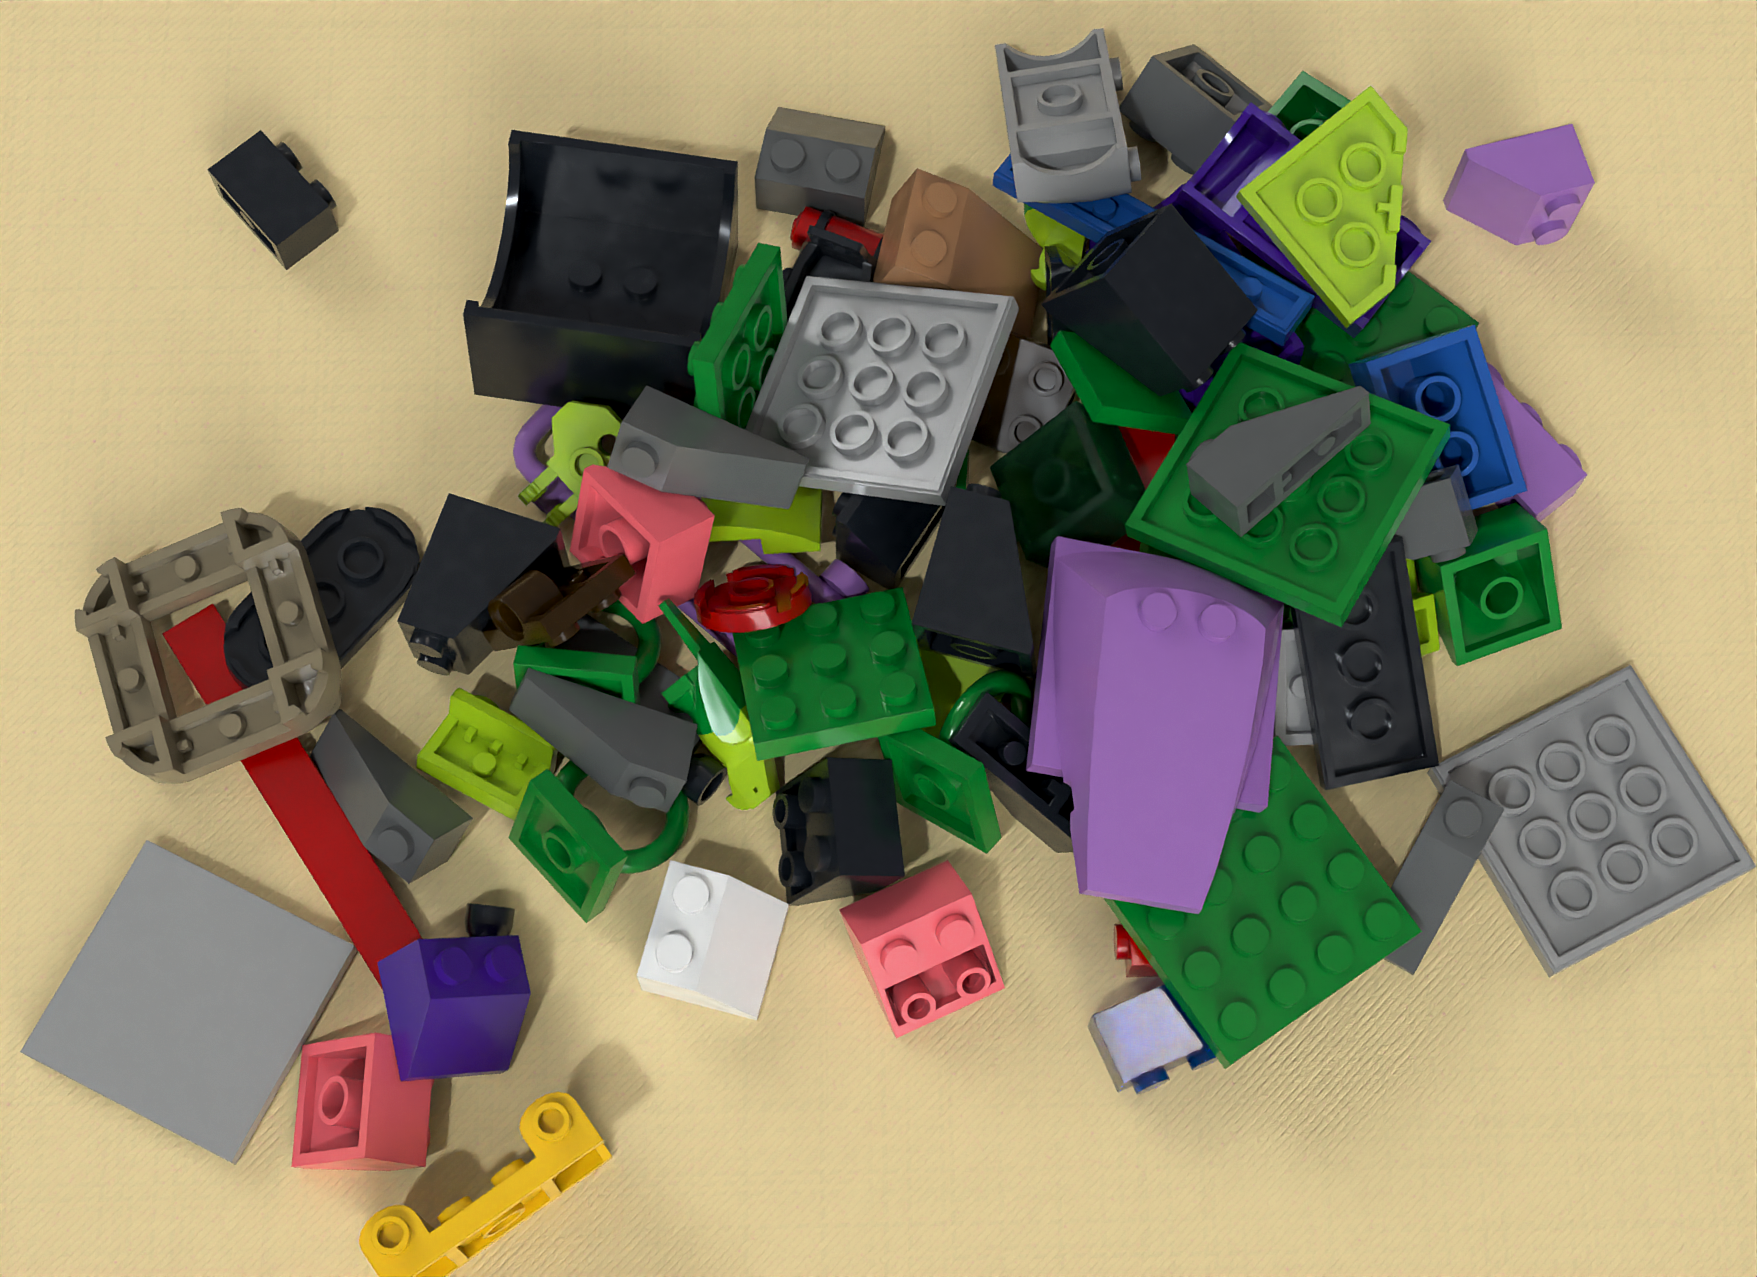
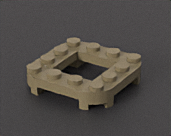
(305, 669)

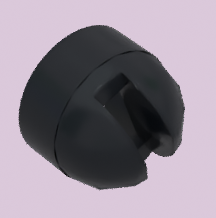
(703, 778)
(488, 920)

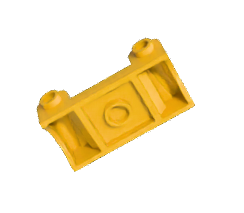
(565, 1151)

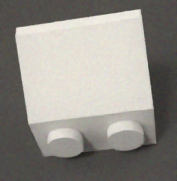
(712, 941)

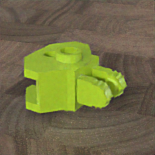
(577, 445)

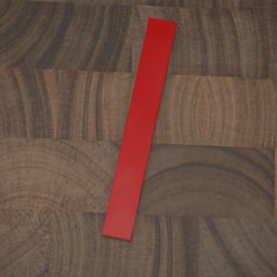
(304, 808)

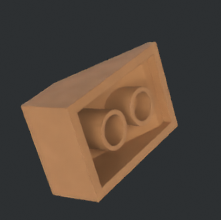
(957, 242)

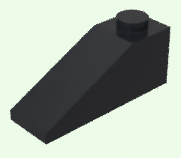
(1002, 744)

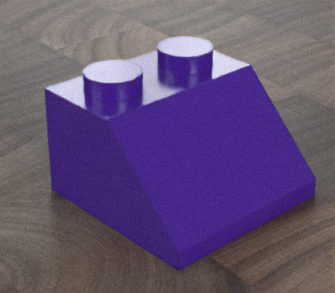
(455, 1005)

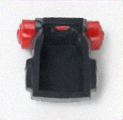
(829, 250)

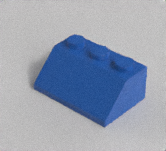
(1452, 383)

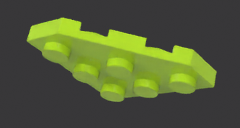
(1338, 205)

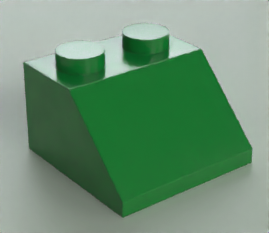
(1497, 589)

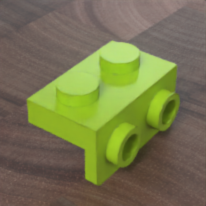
(486, 753)

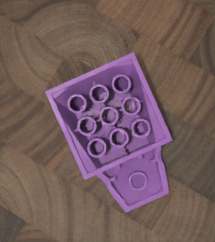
(1153, 715)

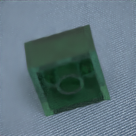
(1069, 483)

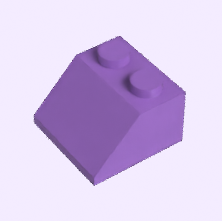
(1523, 186)

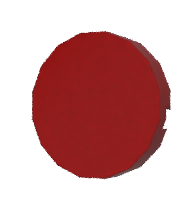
(753, 599)

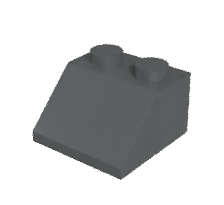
(1187, 104)
(818, 164)

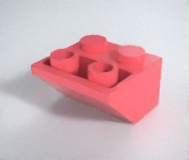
(922, 948)

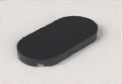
(362, 575)

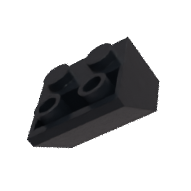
(882, 535)
(838, 830)

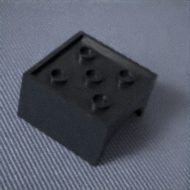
(602, 272)

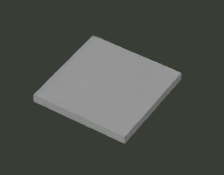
(883, 384)
(1596, 820)
(190, 1001)

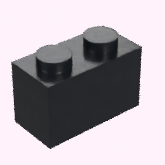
(275, 199)

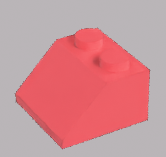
(655, 530)
(357, 1108)

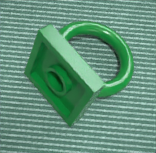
(599, 671)
(945, 782)
(574, 847)

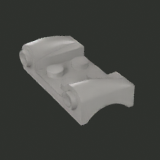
(1066, 123)

